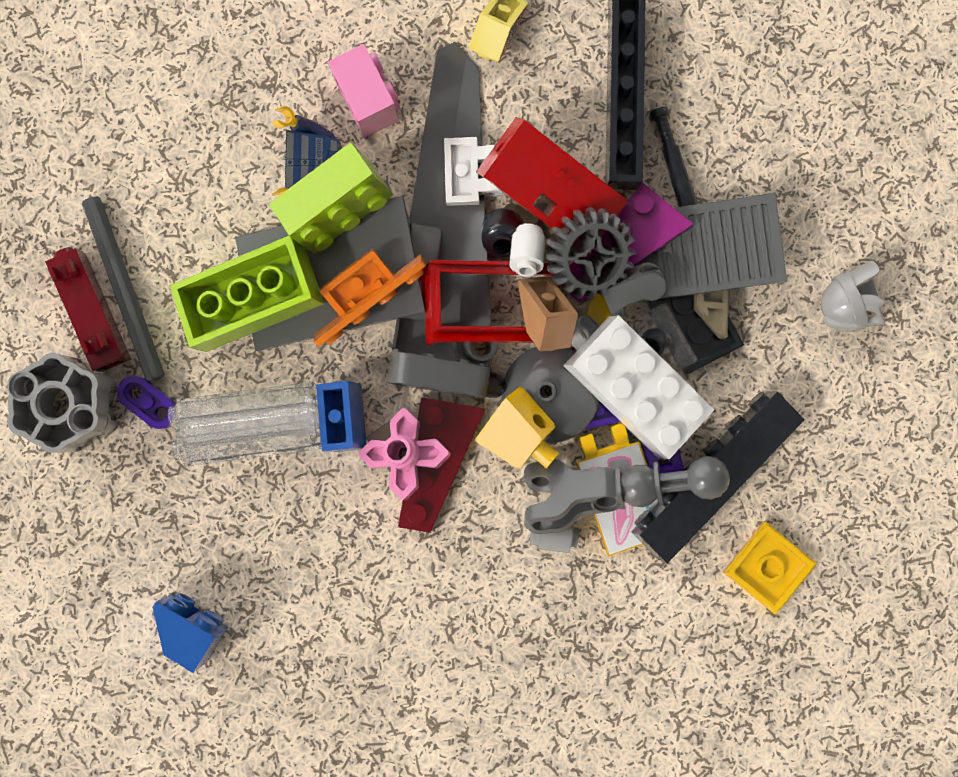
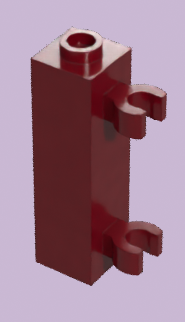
(87, 309)

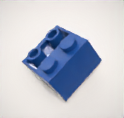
(186, 632)

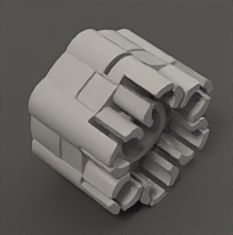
(33, 396)

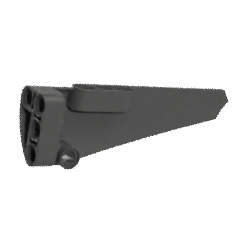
(447, 234)

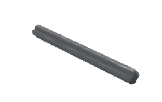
(123, 289)

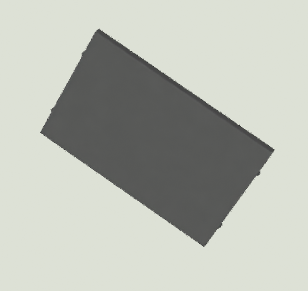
(382, 230)

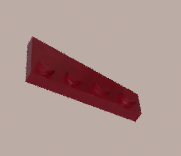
(454, 428)

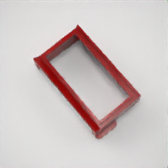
(431, 293)

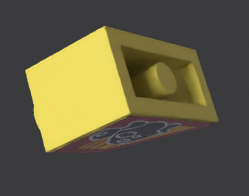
(497, 27)

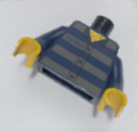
(306, 146)

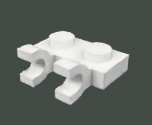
(461, 164)

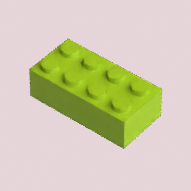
(246, 294)

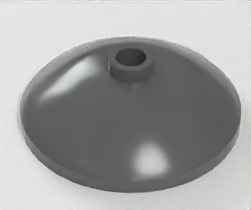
(570, 404)

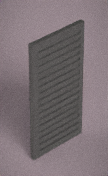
(727, 249)

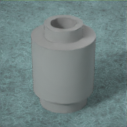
(556, 541)

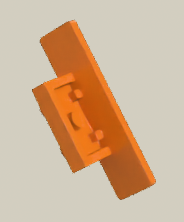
(360, 288)

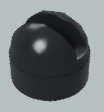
(657, 339)
(493, 387)

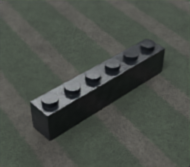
(625, 94)
(743, 450)

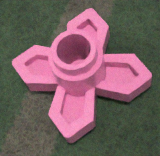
(404, 470)

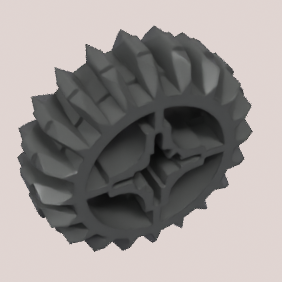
(594, 278)

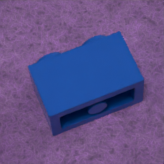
(341, 416)

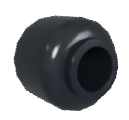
(498, 231)

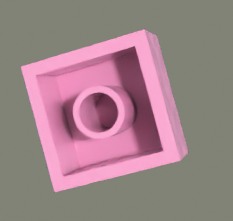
(363, 89)

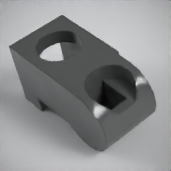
(642, 283)

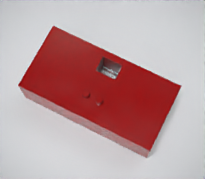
(545, 177)

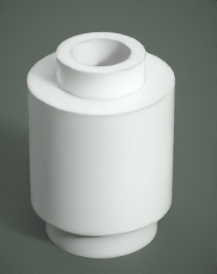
(527, 250)

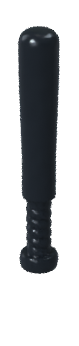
(678, 174)

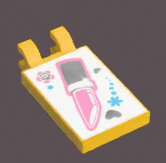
(617, 525)

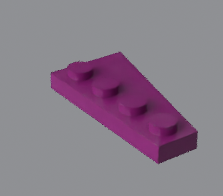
(650, 223)

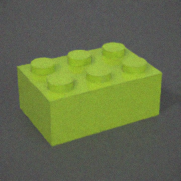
(331, 199)

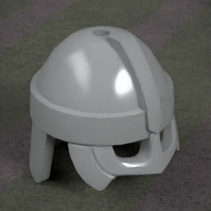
(849, 298)

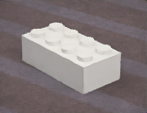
(639, 387)

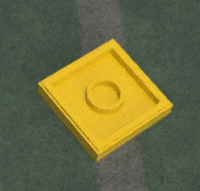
(769, 567)

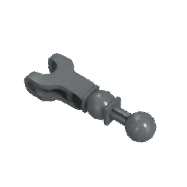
(607, 489)

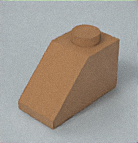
(547, 313)

